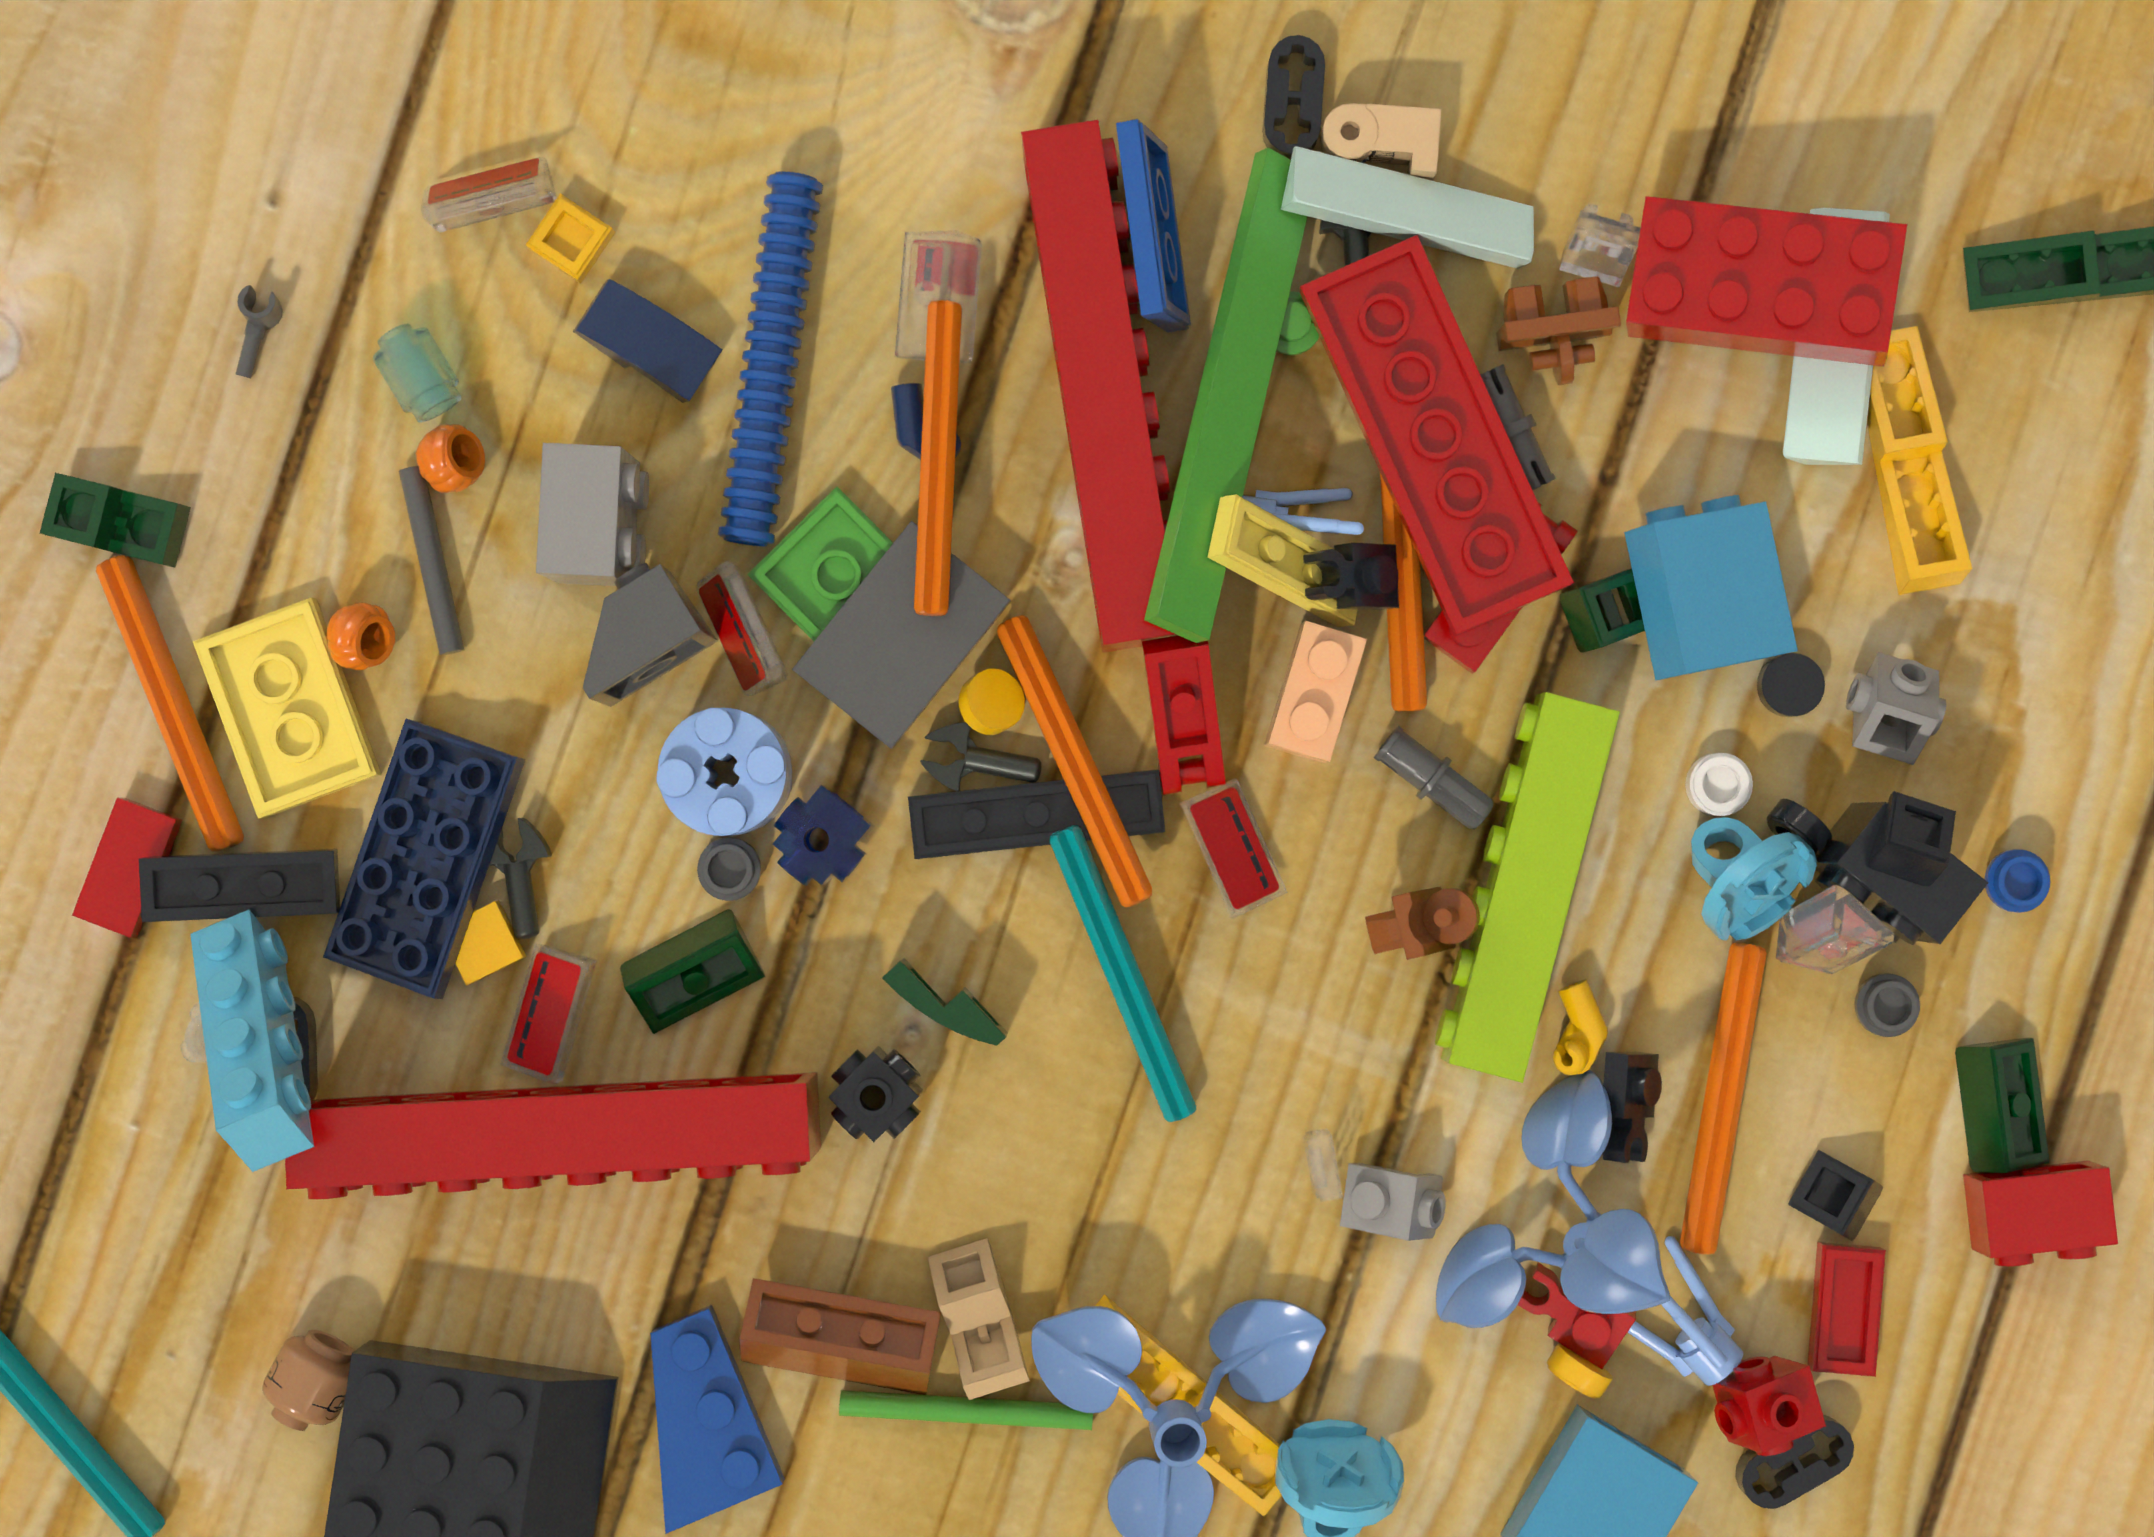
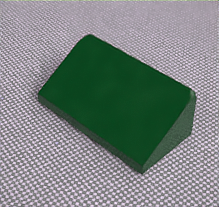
(691, 971)
(2002, 1105)

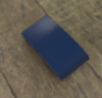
(648, 340)

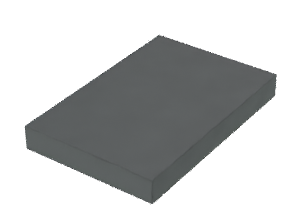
(884, 657)

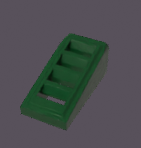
(1594, 613)

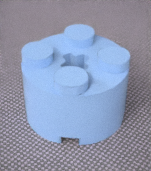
(688, 774)

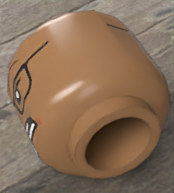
(308, 1380)

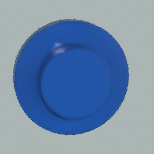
(2017, 880)

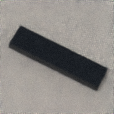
(1024, 814)

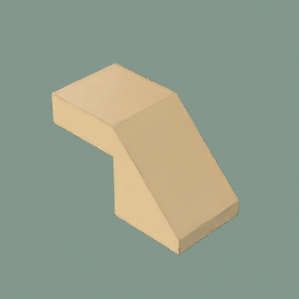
(978, 1319)

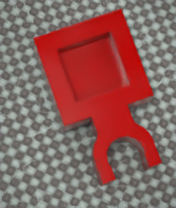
(1583, 1332)

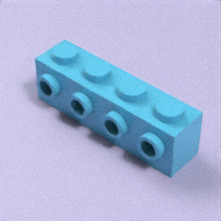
(251, 1040)

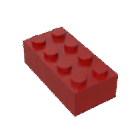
(1766, 280)

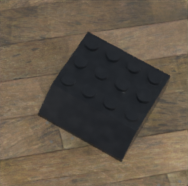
(468, 1447)

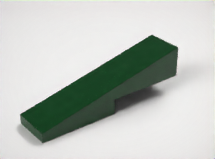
(2060, 269)

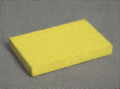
(286, 708)

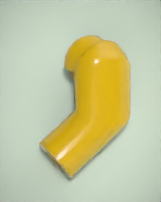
(1583, 1034)

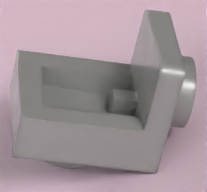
(1392, 1202)

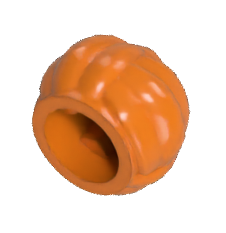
(450, 458)
(360, 636)

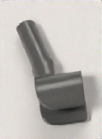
(255, 327)

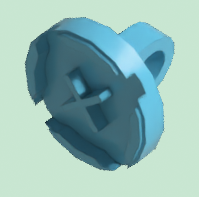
(1753, 886)
(1338, 1477)

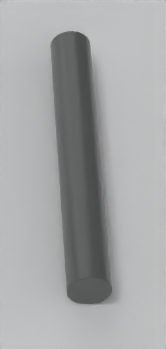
(431, 561)

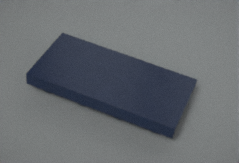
(424, 859)

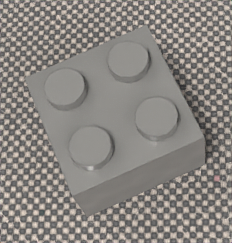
(589, 513)

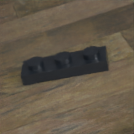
(237, 882)

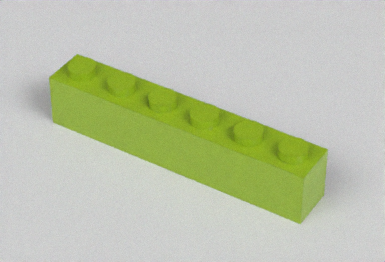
(1528, 885)

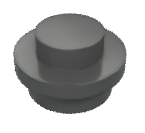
(729, 869)
(1887, 1005)

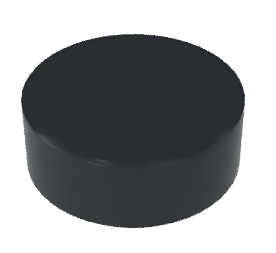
(1790, 685)
(1796, 819)

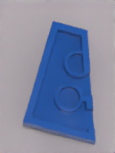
(706, 1423)

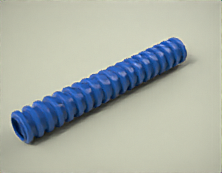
(770, 358)

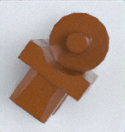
(1585, 318)
(1424, 922)

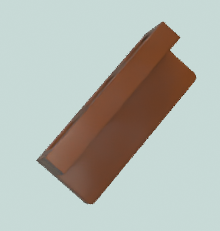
(839, 1336)

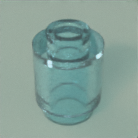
(417, 372)

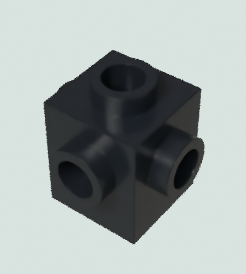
(890, 1073)

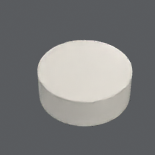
(1719, 784)

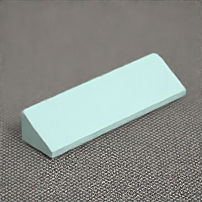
(1409, 206)
(1829, 397)

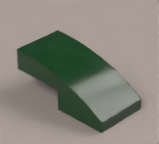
(115, 520)
(961, 1014)

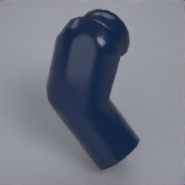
(908, 417)

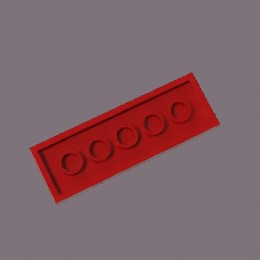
(1435, 435)

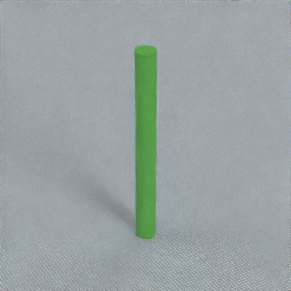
(962, 1410)

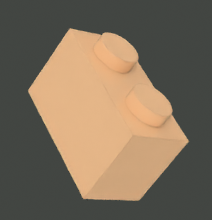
(1315, 692)

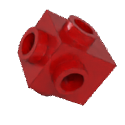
(1768, 1404)

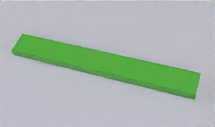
(1228, 400)

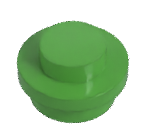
(1298, 329)

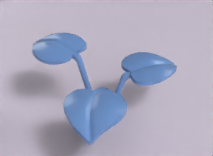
(1607, 1261)
(1093, 1349)

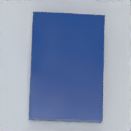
(1153, 227)

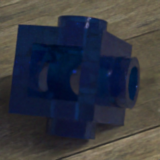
(845, 832)

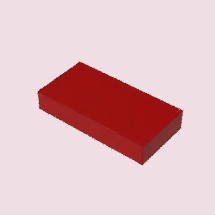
(113, 881)
(1846, 1309)

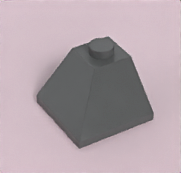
(642, 634)

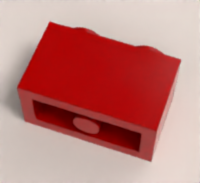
(2041, 1211)

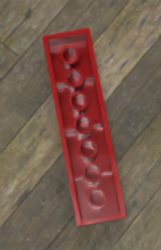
(1100, 371)
(559, 1131)

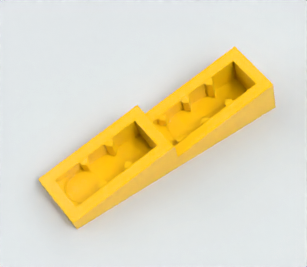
(1911, 470)
(1236, 1447)

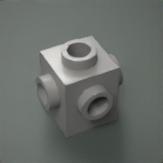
(1895, 707)

